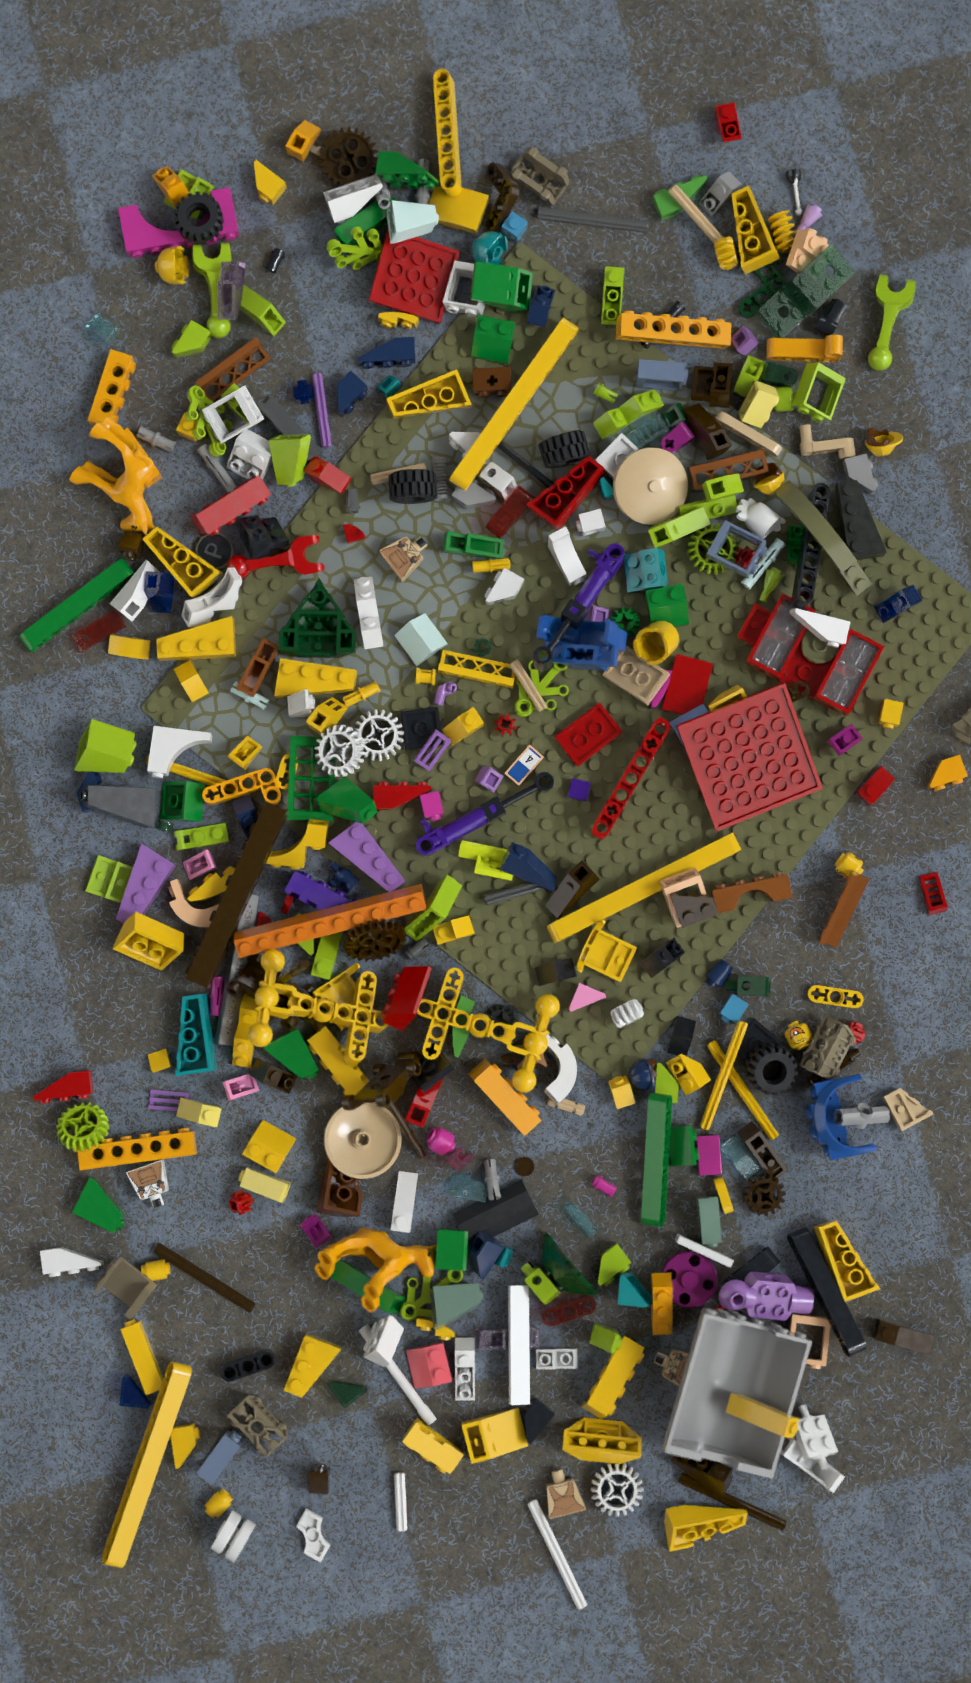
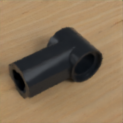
(829, 321)

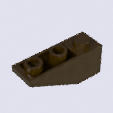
(707, 431)
(571, 889)
(708, 1473)

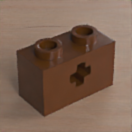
(482, 379)

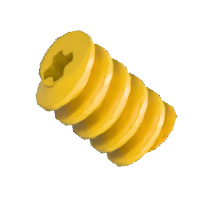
(782, 231)

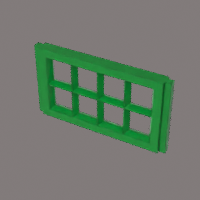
(305, 815)

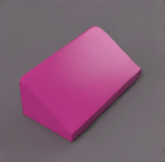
(709, 1155)

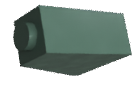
(709, 1220)
(453, 1302)

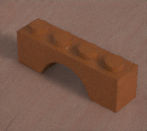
(774, 888)

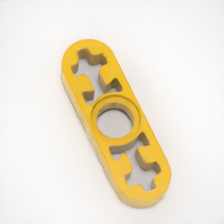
(850, 993)

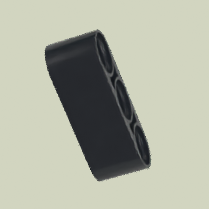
(761, 1262)
(239, 1369)

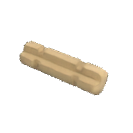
(569, 1106)

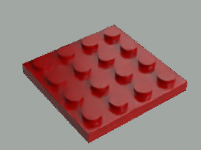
(413, 277)

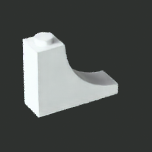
(566, 556)
(169, 744)

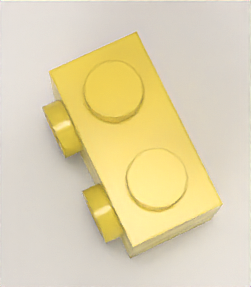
(758, 404)

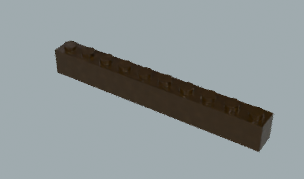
(237, 894)

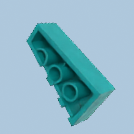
(195, 1038)

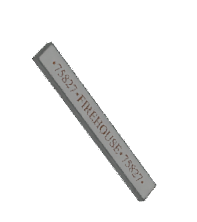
(231, 1005)

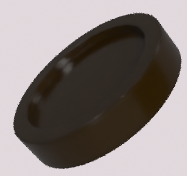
(524, 1166)

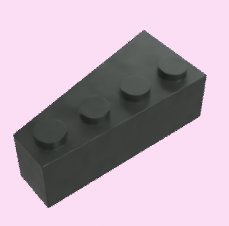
(857, 523)

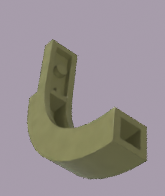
(824, 535)

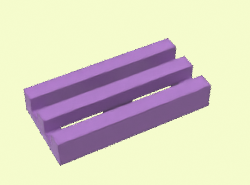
(441, 737)
(152, 1099)

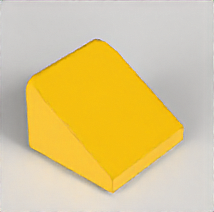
(159, 1060)

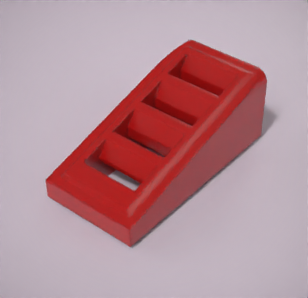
(936, 909)

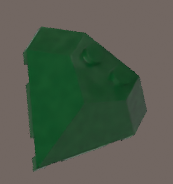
(317, 628)
(563, 1271)

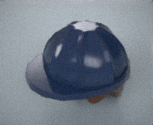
(643, 1075)

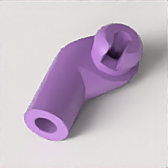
(444, 690)

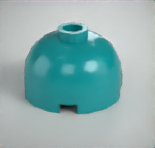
(489, 247)

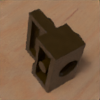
(720, 388)

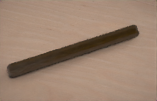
(204, 1277)
(735, 1503)

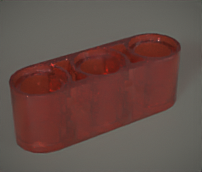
(509, 512)
(559, 1308)

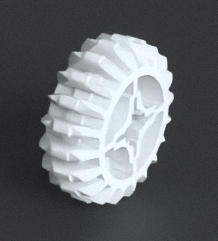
(386, 731)
(331, 738)
(623, 1483)

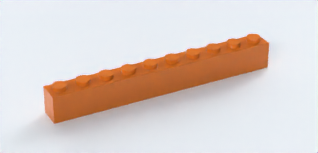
(329, 920)

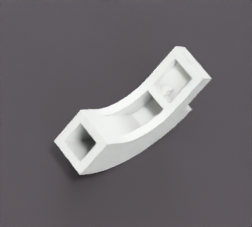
(567, 1071)

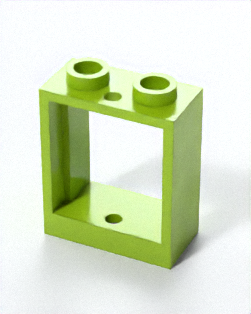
(830, 399)

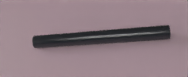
(526, 465)

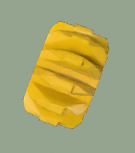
(726, 253)

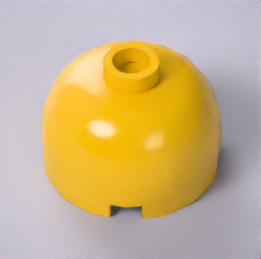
(171, 262)

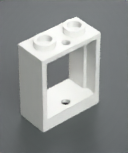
(465, 270)
(248, 407)

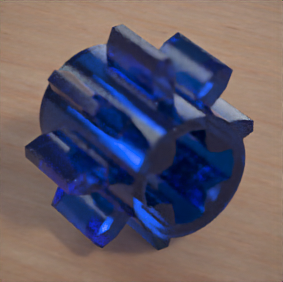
(303, 391)

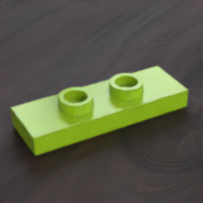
(714, 509)

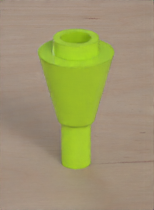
(772, 579)

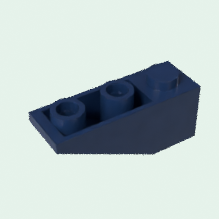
(396, 351)

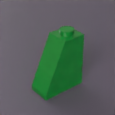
(347, 801)
(294, 1054)
(99, 1207)

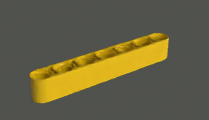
(449, 140)

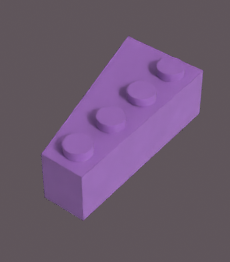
(365, 853)
(145, 882)

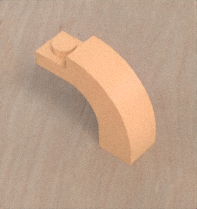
(185, 911)

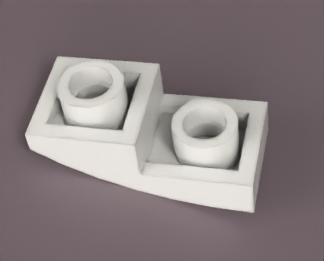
(556, 1358)

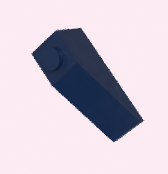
(527, 866)

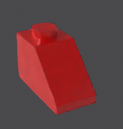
(327, 475)
(875, 786)

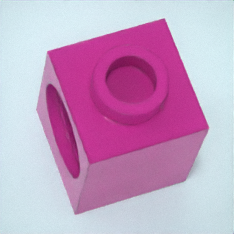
(432, 806)

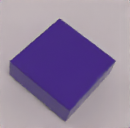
(579, 789)

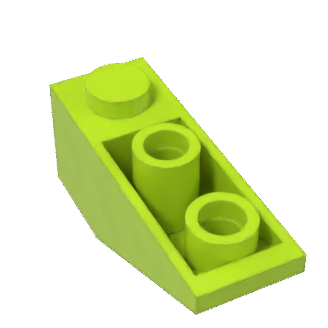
(612, 295)
(679, 526)
(605, 1338)

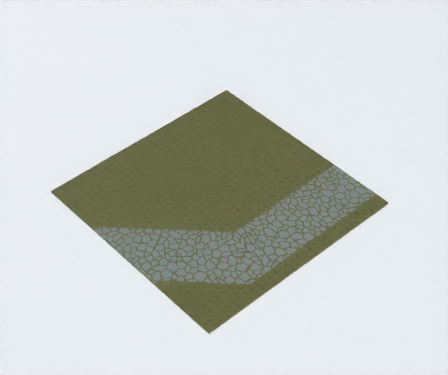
(666, 810)

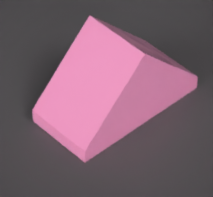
(199, 864)
(584, 996)
(240, 1086)

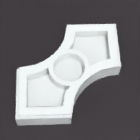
(311, 1527)

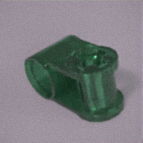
(777, 375)

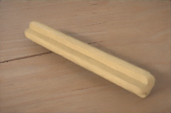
(694, 213)

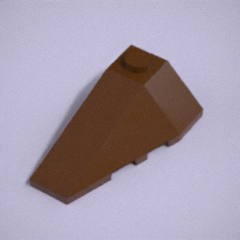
(339, 1194)

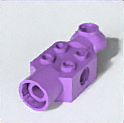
(767, 1296)

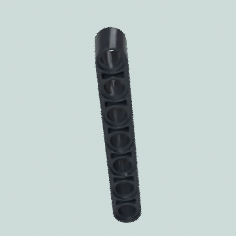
(809, 554)
(827, 1292)

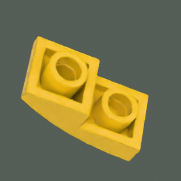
(391, 319)
(129, 647)
(426, 1324)

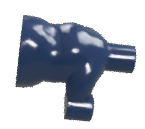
(343, 877)

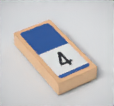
(524, 765)

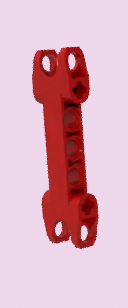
(643, 752)

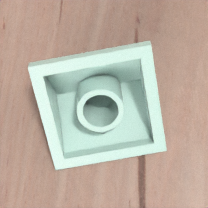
(420, 639)

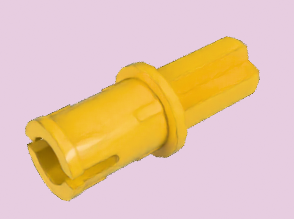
(490, 565)
(361, 694)

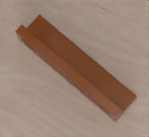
(231, 363)
(732, 460)
(843, 909)

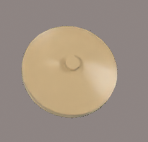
(650, 485)
(362, 1141)

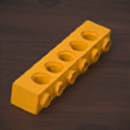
(626, 331)
(187, 1147)

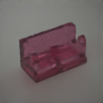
(457, 1160)

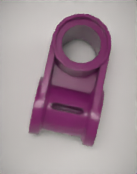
(678, 438)

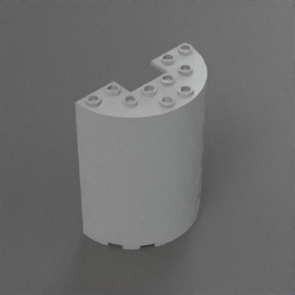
(742, 1358)

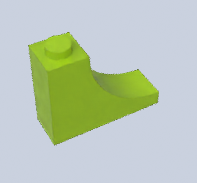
(437, 909)

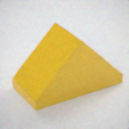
(191, 681)
(245, 753)

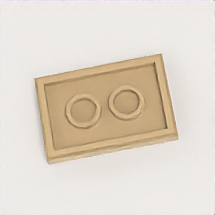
(636, 676)

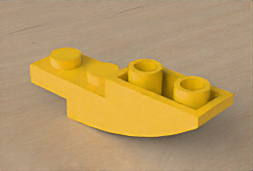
(213, 886)

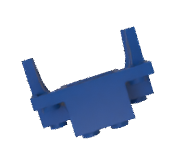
(587, 648)
(822, 1119)

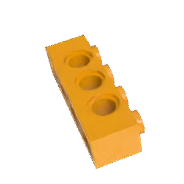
(115, 361)

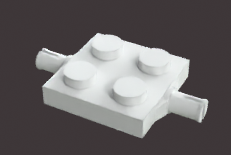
(815, 1438)

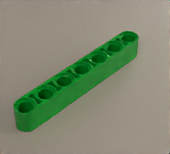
(75, 605)
(656, 1159)

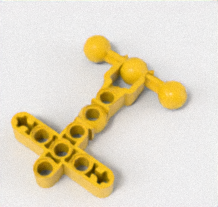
(267, 998)
(534, 1042)

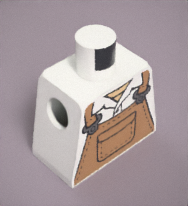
(497, 480)
(150, 1182)

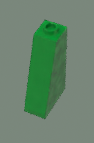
(370, 218)
(355, 1279)

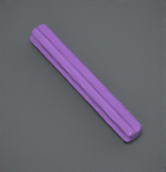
(321, 410)

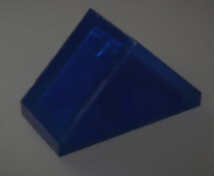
(132, 1395)

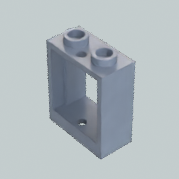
(661, 375)
(721, 537)
(220, 1456)

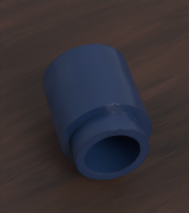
(719, 973)

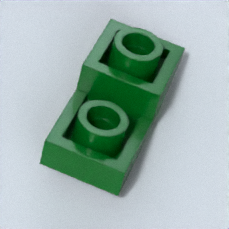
(793, 543)

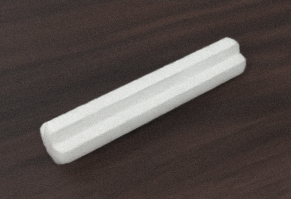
(400, 1501)

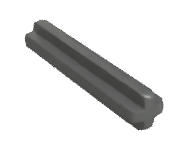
(511, 893)

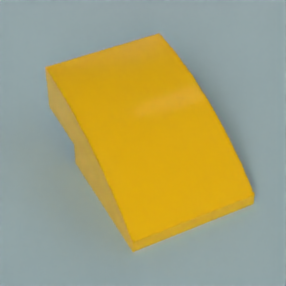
(461, 211)

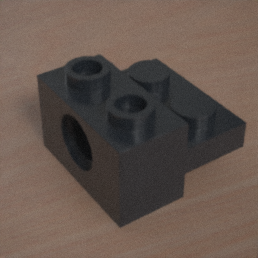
(262, 535)

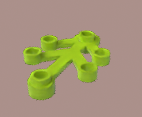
(335, 248)
(197, 398)
(541, 687)
(425, 1296)

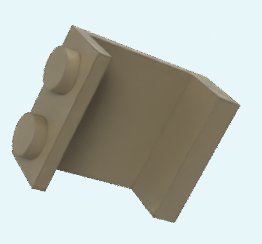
(127, 1285)

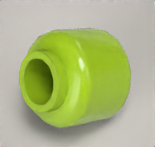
(786, 397)

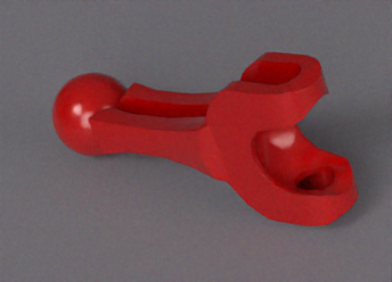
(293, 557)

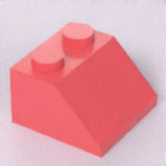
(429, 1365)

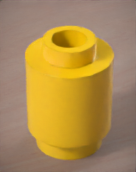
(156, 1270)
(218, 1503)

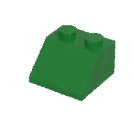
(493, 339)
(668, 605)
(182, 801)

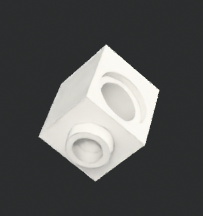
(590, 522)

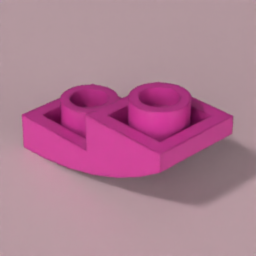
(658, 697)

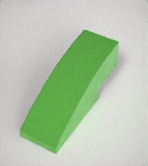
(460, 1035)

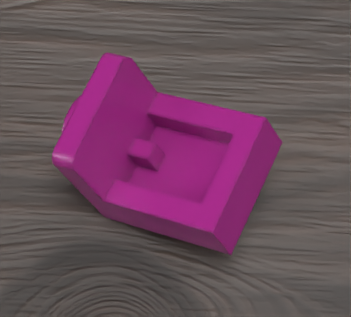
(315, 1230)

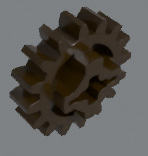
(769, 1188)

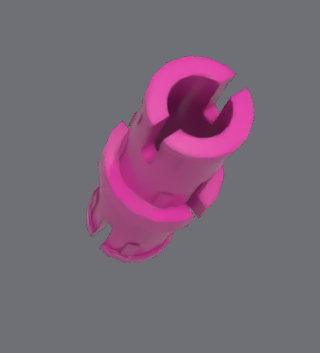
(216, 996)

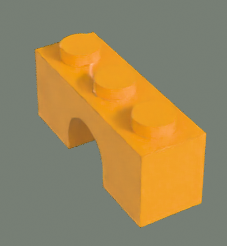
(661, 1303)

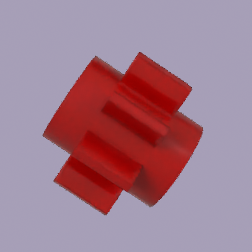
(744, 557)
(503, 730)
(857, 1030)
(240, 1202)

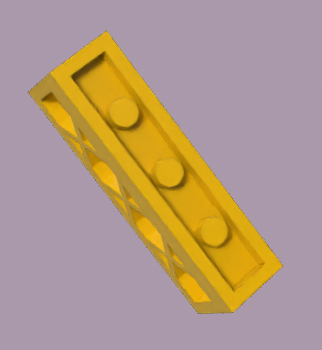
(473, 674)

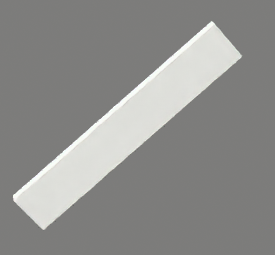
(518, 1344)

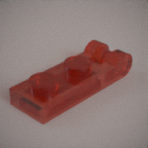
(98, 631)

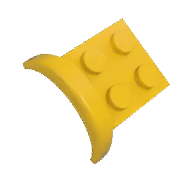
(606, 953)
(340, 990)

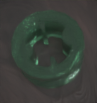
(477, 644)
(164, 826)

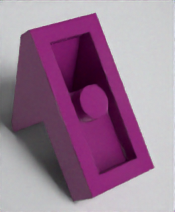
(844, 740)

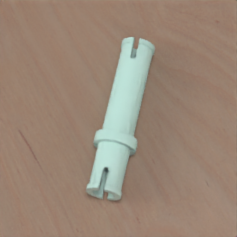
(777, 546)

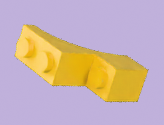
(296, 855)
(243, 1048)

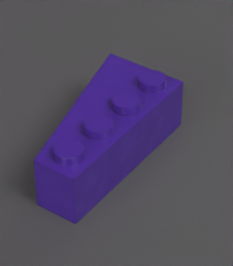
(314, 893)

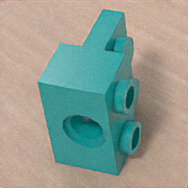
(645, 570)

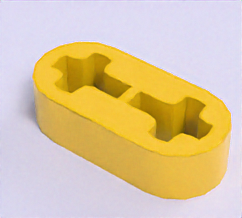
(282, 770)
(723, 1195)

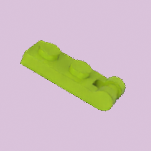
(202, 836)

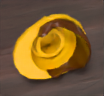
(882, 442)
(769, 481)

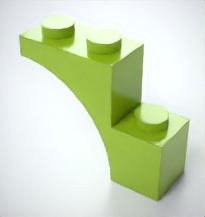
(627, 413)

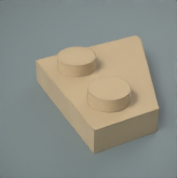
(904, 1109)

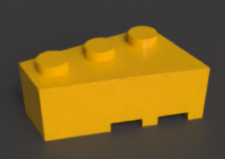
(310, 1363)
(432, 1446)

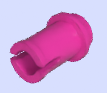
(603, 1185)

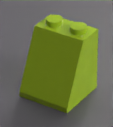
(105, 748)

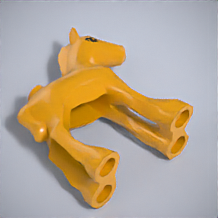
(130, 485)
(383, 1253)

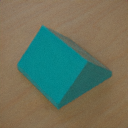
(632, 1292)

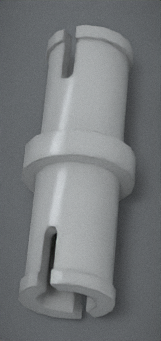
(156, 439)
(492, 1179)

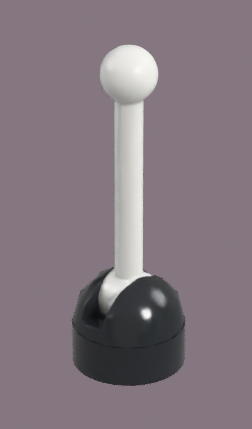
(793, 177)

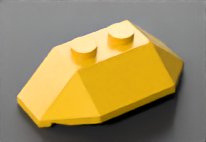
(602, 1441)

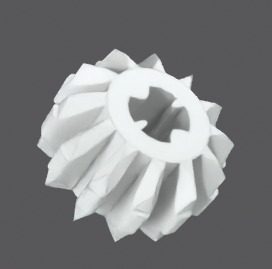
(627, 1013)

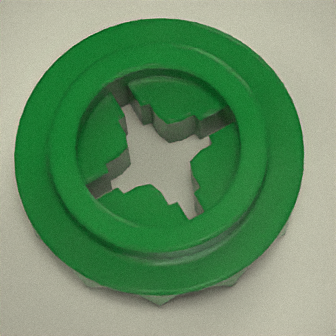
(630, 614)

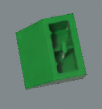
(682, 1146)

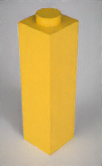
(142, 1356)
(762, 1415)

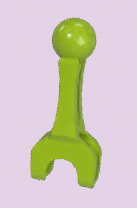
(211, 271)
(892, 302)

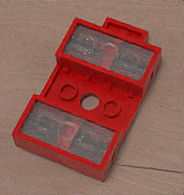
(778, 655)

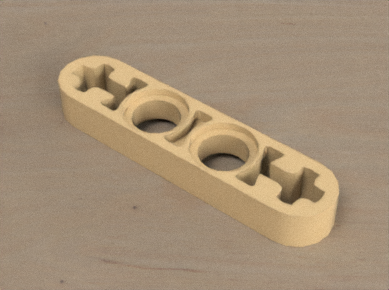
(748, 434)

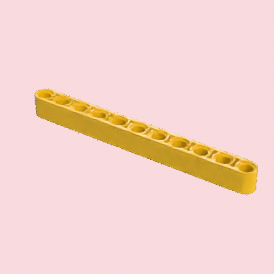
(514, 404)
(641, 888)
(146, 1464)

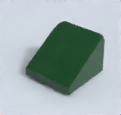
(674, 415)

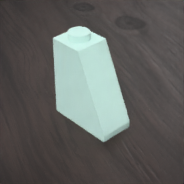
(410, 220)

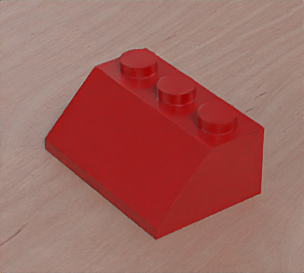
(405, 996)

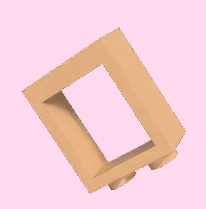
(677, 883)
(813, 1320)

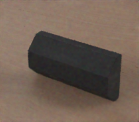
(497, 1215)

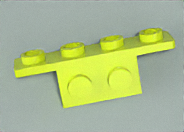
(488, 859)

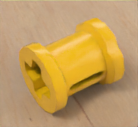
(425, 676)

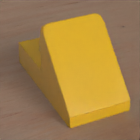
(453, 930)

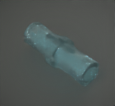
(581, 1219)

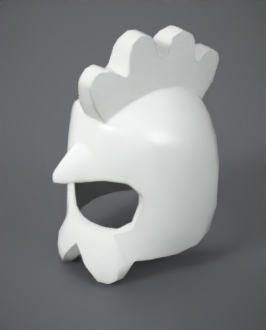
(759, 517)

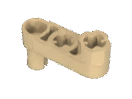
(843, 446)

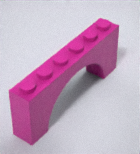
(144, 238)

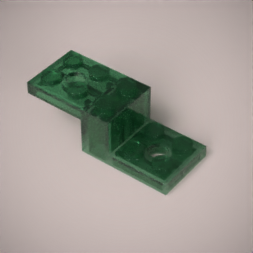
(806, 291)

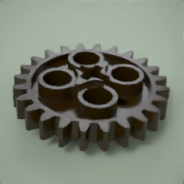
(333, 166)
(375, 940)

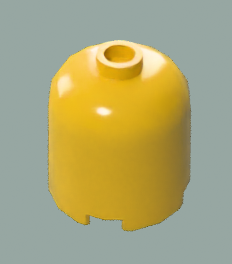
(656, 642)

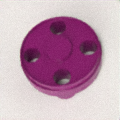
(690, 1278)

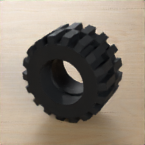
(197, 203)
(564, 449)
(412, 486)
(781, 1079)

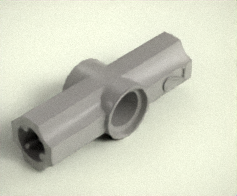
(861, 1115)

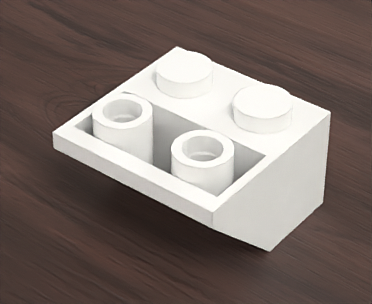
(250, 455)
(383, 1341)

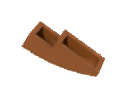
(258, 667)

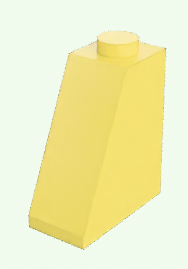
(199, 1112)
(264, 1184)

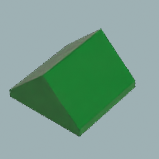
(451, 1249)

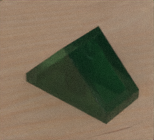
(347, 1392)

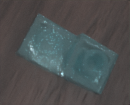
(740, 1157)

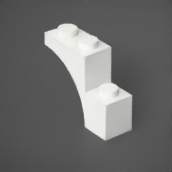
(222, 597)
(368, 612)
(829, 1478)

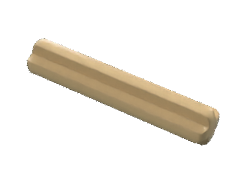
(382, 477)
(528, 685)

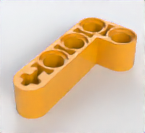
(805, 349)
(237, 782)

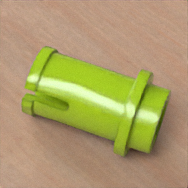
(604, 393)

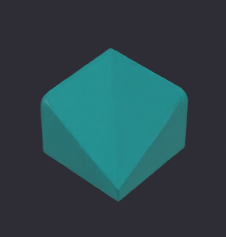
(606, 488)

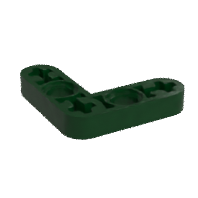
(766, 289)

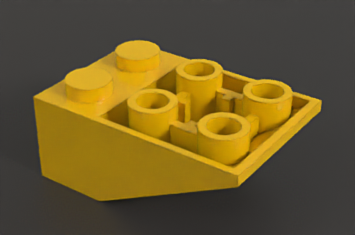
(494, 1435)

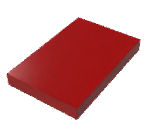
(687, 684)
(588, 734)

